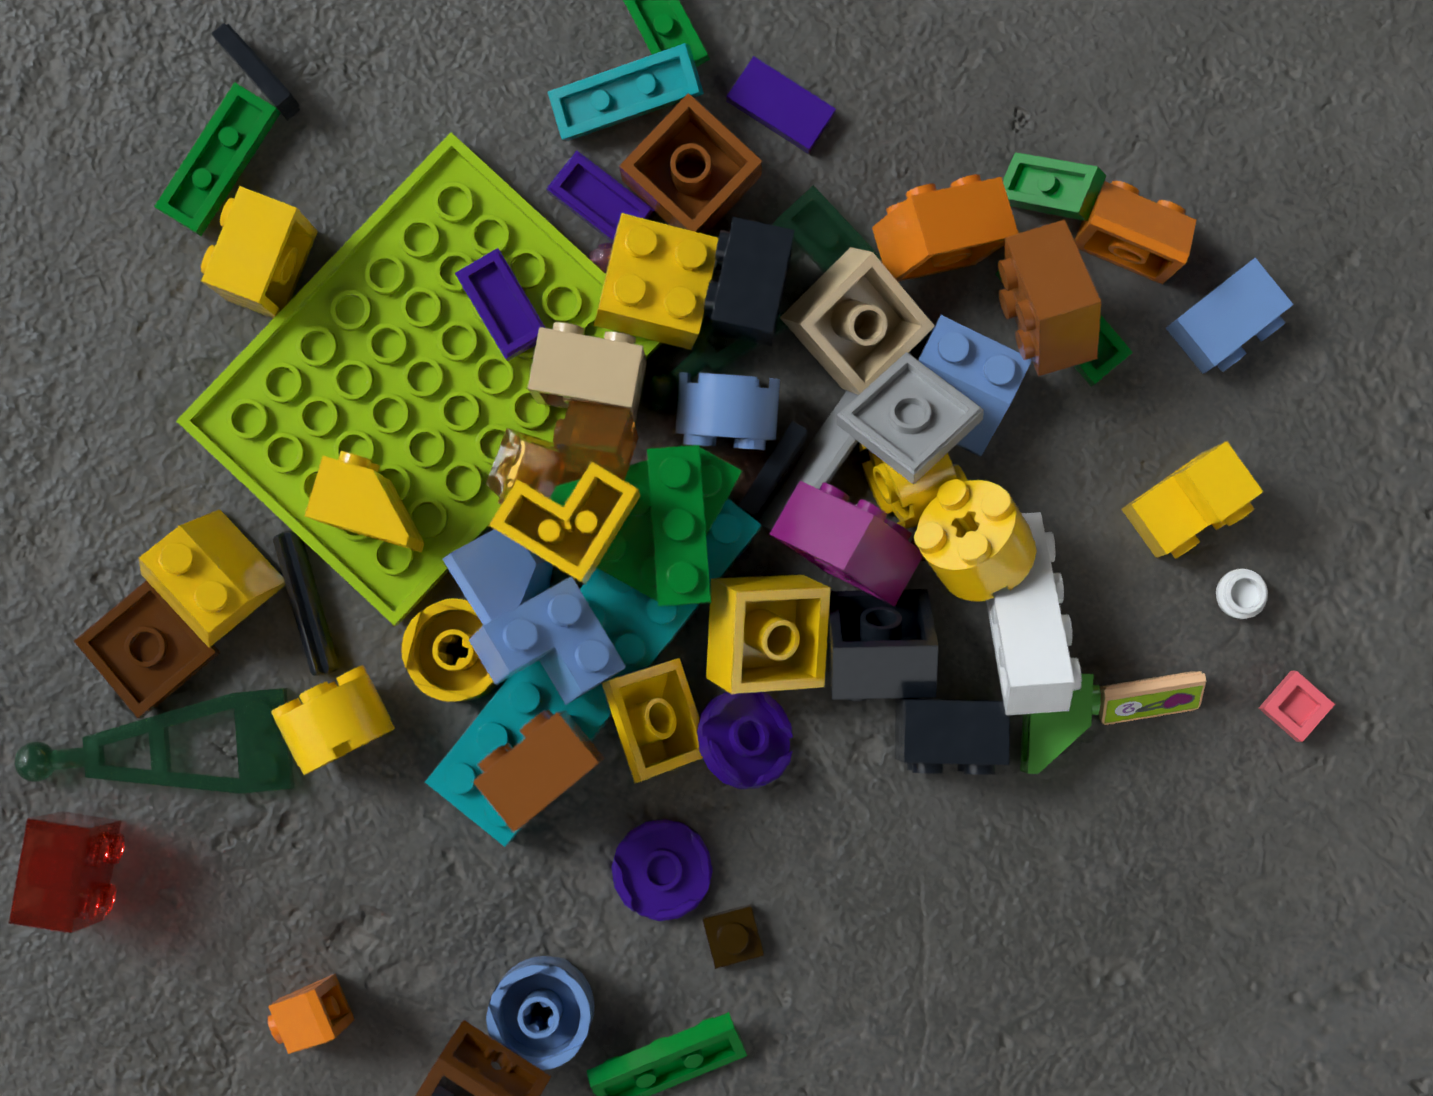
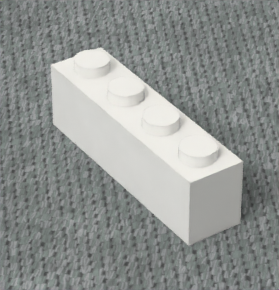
(1034, 636)

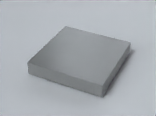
(910, 417)

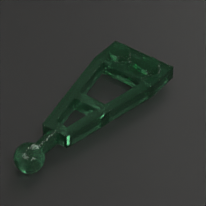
(823, 238)
(261, 749)

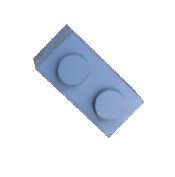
(1230, 316)

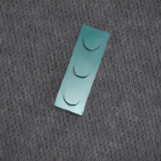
(625, 92)

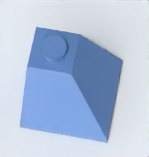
(498, 574)

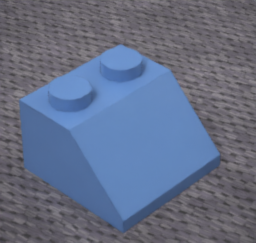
(979, 370)

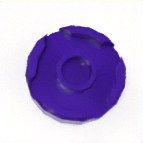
(745, 739)
(662, 869)

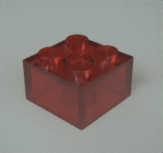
(66, 871)

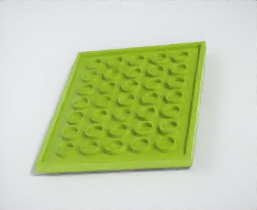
(401, 371)

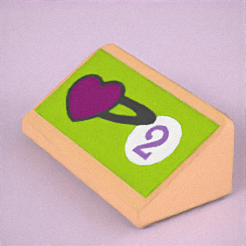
(1151, 697)

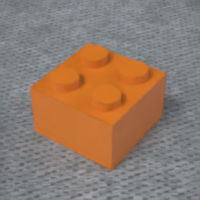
(944, 227)

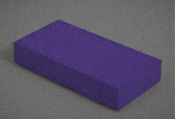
(780, 104)
(595, 196)
(501, 303)

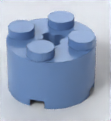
(727, 408)
(553, 984)

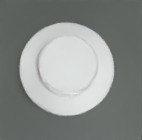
(1241, 593)

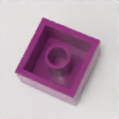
(848, 540)

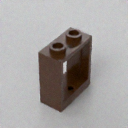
(468, 1064)

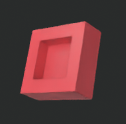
(1296, 706)

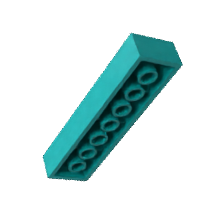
(639, 635)

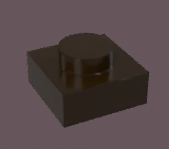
(733, 936)

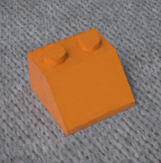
(1137, 232)

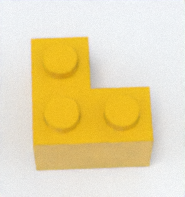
(1201, 493)
(570, 535)

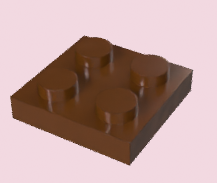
(144, 649)

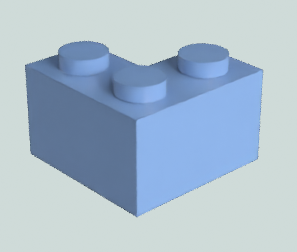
(556, 631)

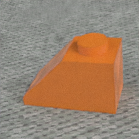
(310, 1015)

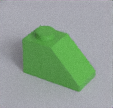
(1052, 732)

